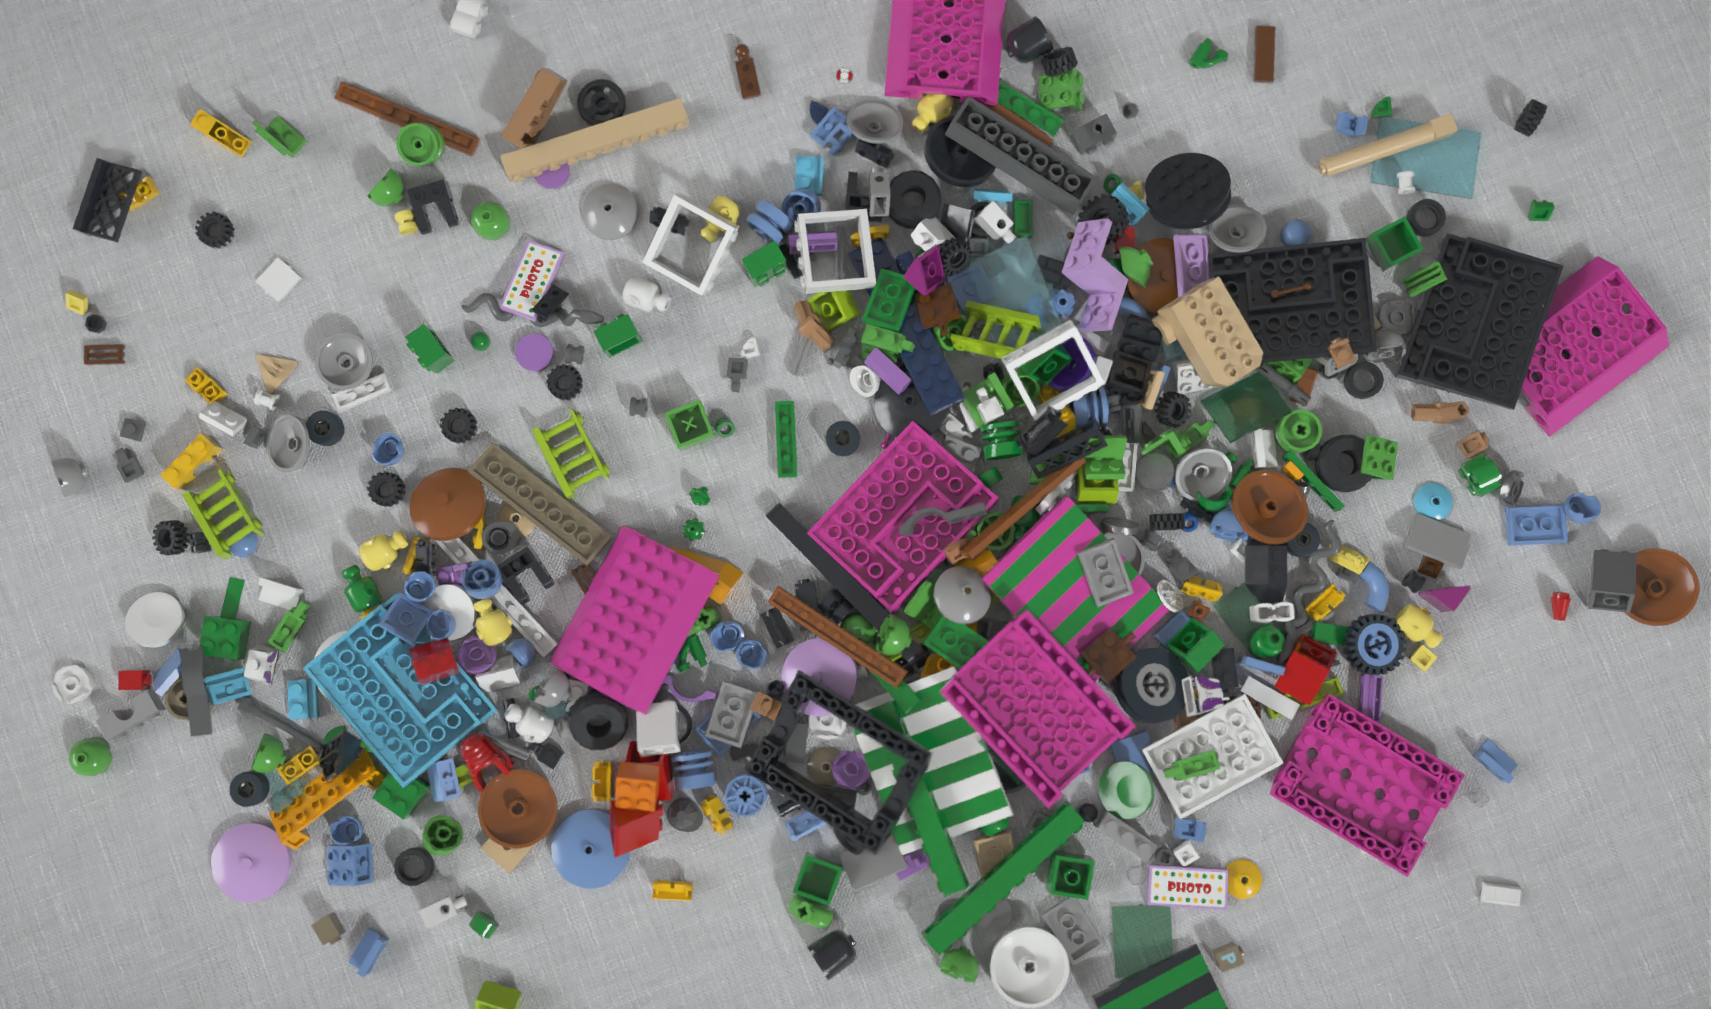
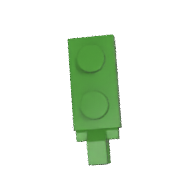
(886, 340)
(1197, 432)
(289, 627)
(1193, 766)

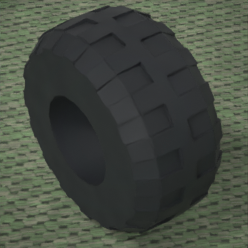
(917, 182)
(1328, 469)
(601, 736)

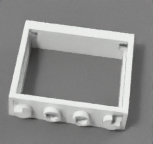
(664, 229)
(866, 250)
(1041, 345)

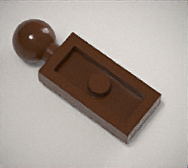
(746, 73)

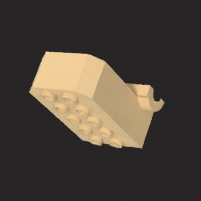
(1211, 333)

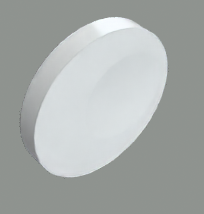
(459, 603)
(155, 619)

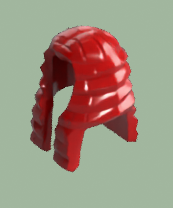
(481, 752)

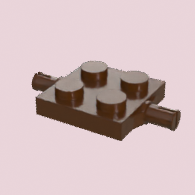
(938, 307)
(1109, 655)

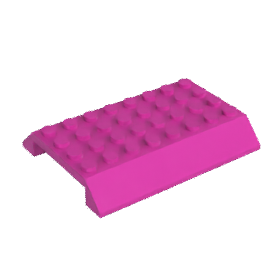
(634, 619)
(1036, 707)

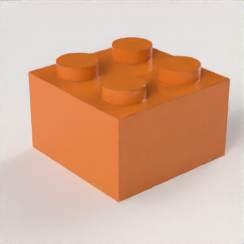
(637, 786)

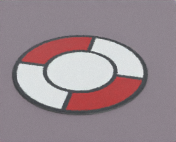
(844, 75)

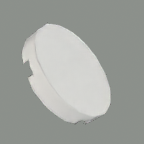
(72, 684)
(826, 726)

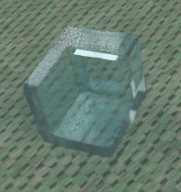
(1172, 351)

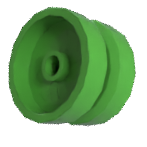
(409, 144)
(1309, 431)

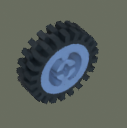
(1383, 655)

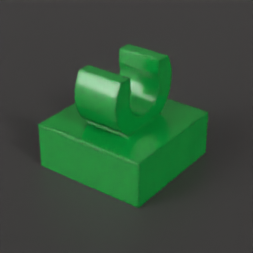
(1540, 210)

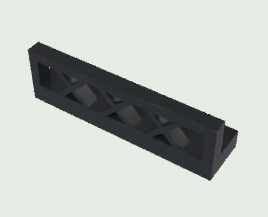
(1066, 442)

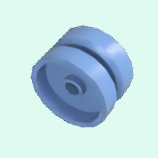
(769, 222)

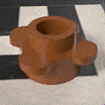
(1192, 611)

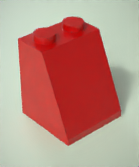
(433, 661)
(1306, 670)
(666, 782)
(633, 828)

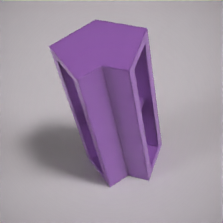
(817, 242)
(887, 371)
(1371, 696)

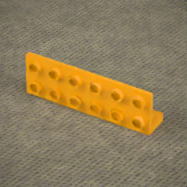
(320, 797)

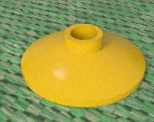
(1239, 869)

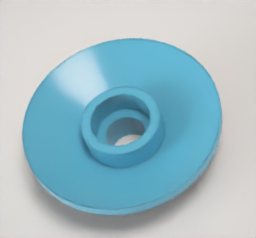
(1424, 501)

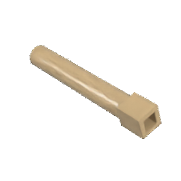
(1428, 132)

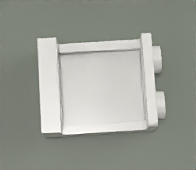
(658, 729)

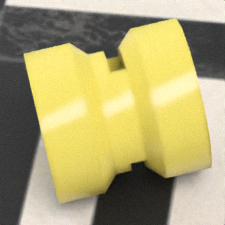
(406, 222)

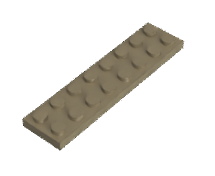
(540, 504)

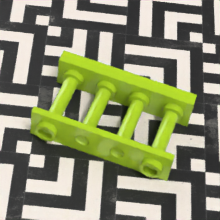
(994, 315)
(552, 453)
(204, 516)

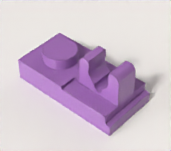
(451, 573)
(915, 861)

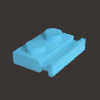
(809, 173)
(984, 195)
(1132, 203)
(227, 686)
(303, 699)

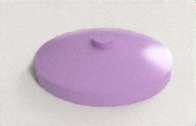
(826, 666)
(250, 862)

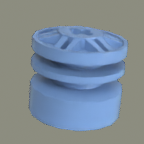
(1091, 408)
(693, 770)
(753, 786)

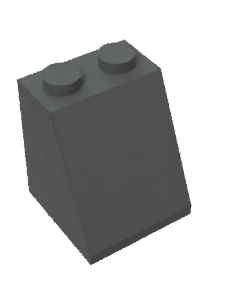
(1612, 581)

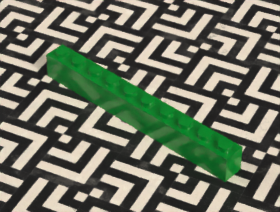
(927, 815)
(1003, 878)

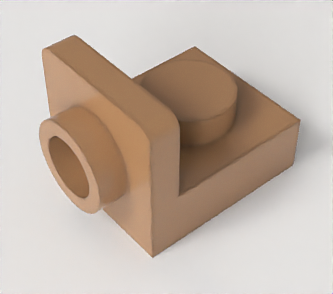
(1341, 352)
(1473, 443)
(766, 706)

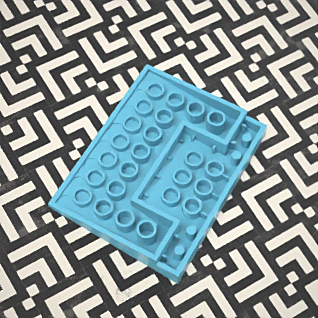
(379, 695)

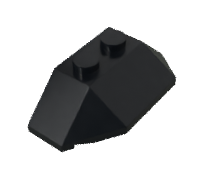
(1266, 570)
(339, 754)

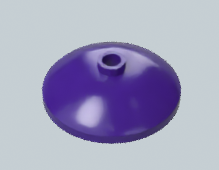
(1072, 376)

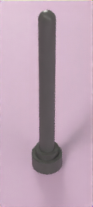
(248, 705)

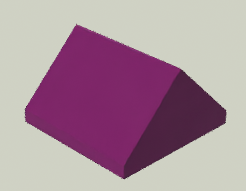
(926, 271)
(1445, 599)

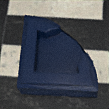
(817, 112)

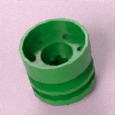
(1001, 440)

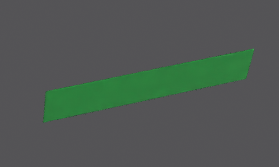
(232, 598)

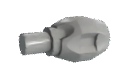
(563, 727)

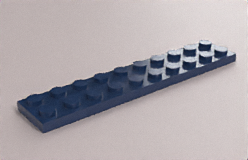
(926, 362)

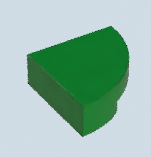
(1382, 108)
(332, 733)

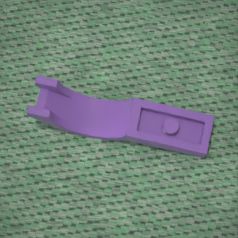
(708, 694)

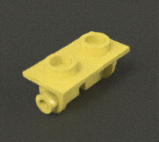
(1350, 559)

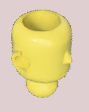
(932, 110)
(726, 209)
(381, 550)
(492, 624)
(1418, 625)

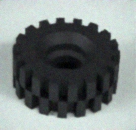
(1104, 207)

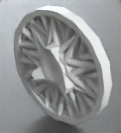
(1169, 595)

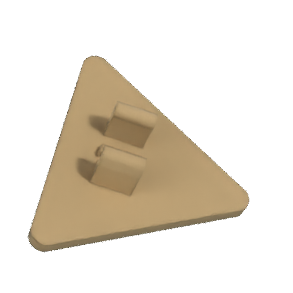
(274, 371)

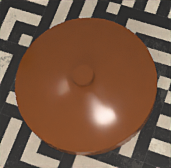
(1163, 279)
(447, 504)
(1269, 507)
(1663, 588)
(517, 809)

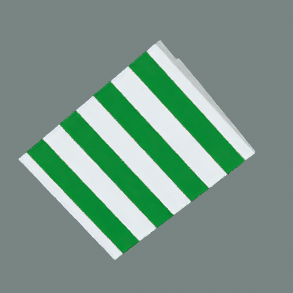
(959, 768)

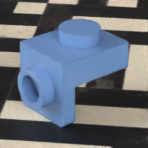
(1351, 125)
(1190, 829)

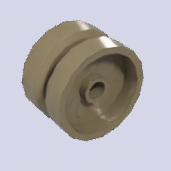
(177, 701)

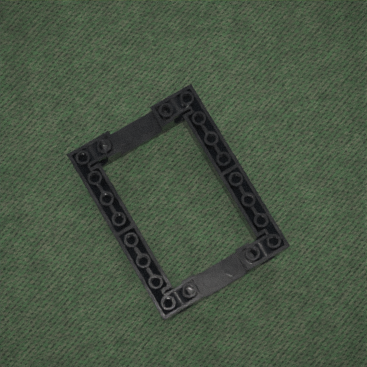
(822, 804)

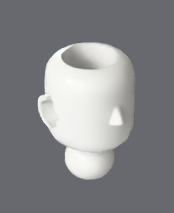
(644, 295)
(530, 722)

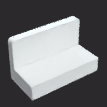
(1263, 449)
(279, 593)
(499, 676)

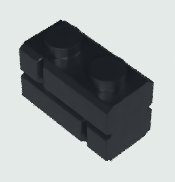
(1052, 273)
(1225, 668)

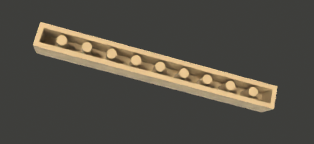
(595, 140)

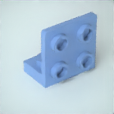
(349, 864)

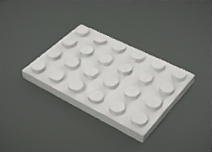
(1240, 747)

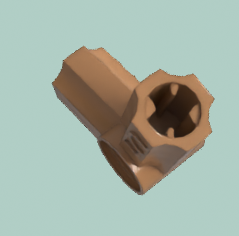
(811, 326)
(1439, 412)

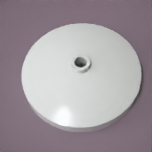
(1031, 985)

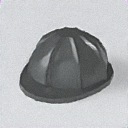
(500, 537)
(684, 815)

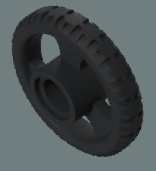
(598, 87)

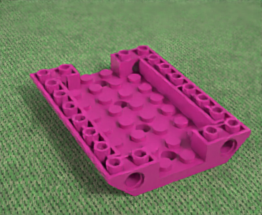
(969, 58)
(1595, 363)
(1375, 761)

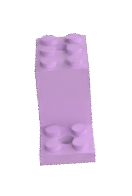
(1095, 275)

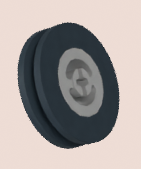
(1145, 703)

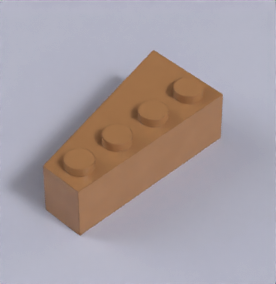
(535, 109)

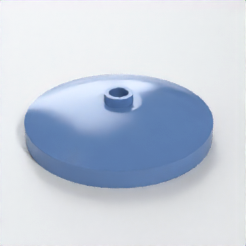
(580, 866)

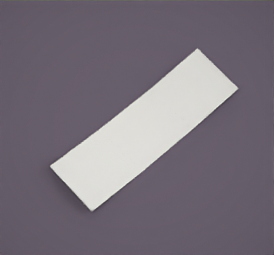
(1270, 697)

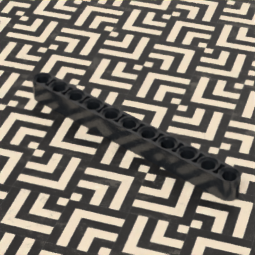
(836, 574)

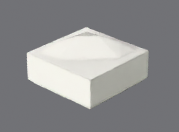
(1186, 853)

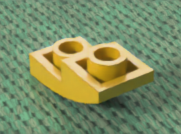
(144, 192)
(875, 232)
(205, 386)
(477, 538)
(298, 765)

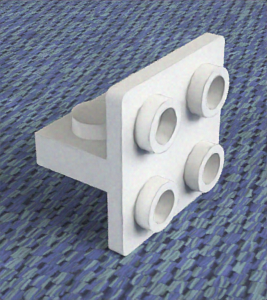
(1186, 377)

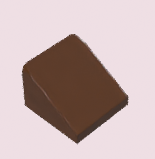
(1430, 566)

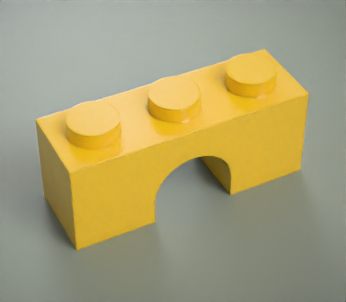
(181, 470)

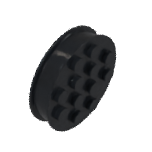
(1188, 190)

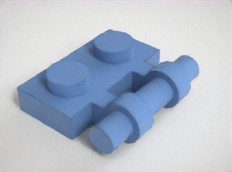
(828, 128)

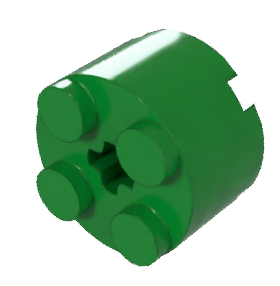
(1481, 475)

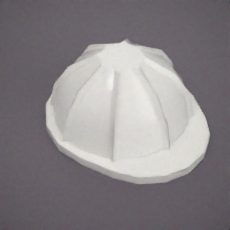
(864, 380)

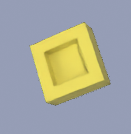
(76, 302)
(1422, 658)

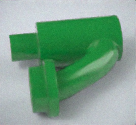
(1198, 58)
(1242, 471)
(697, 651)

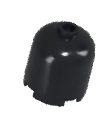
(1028, 41)
(834, 952)

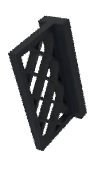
(95, 197)

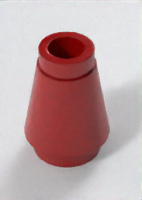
(1560, 605)

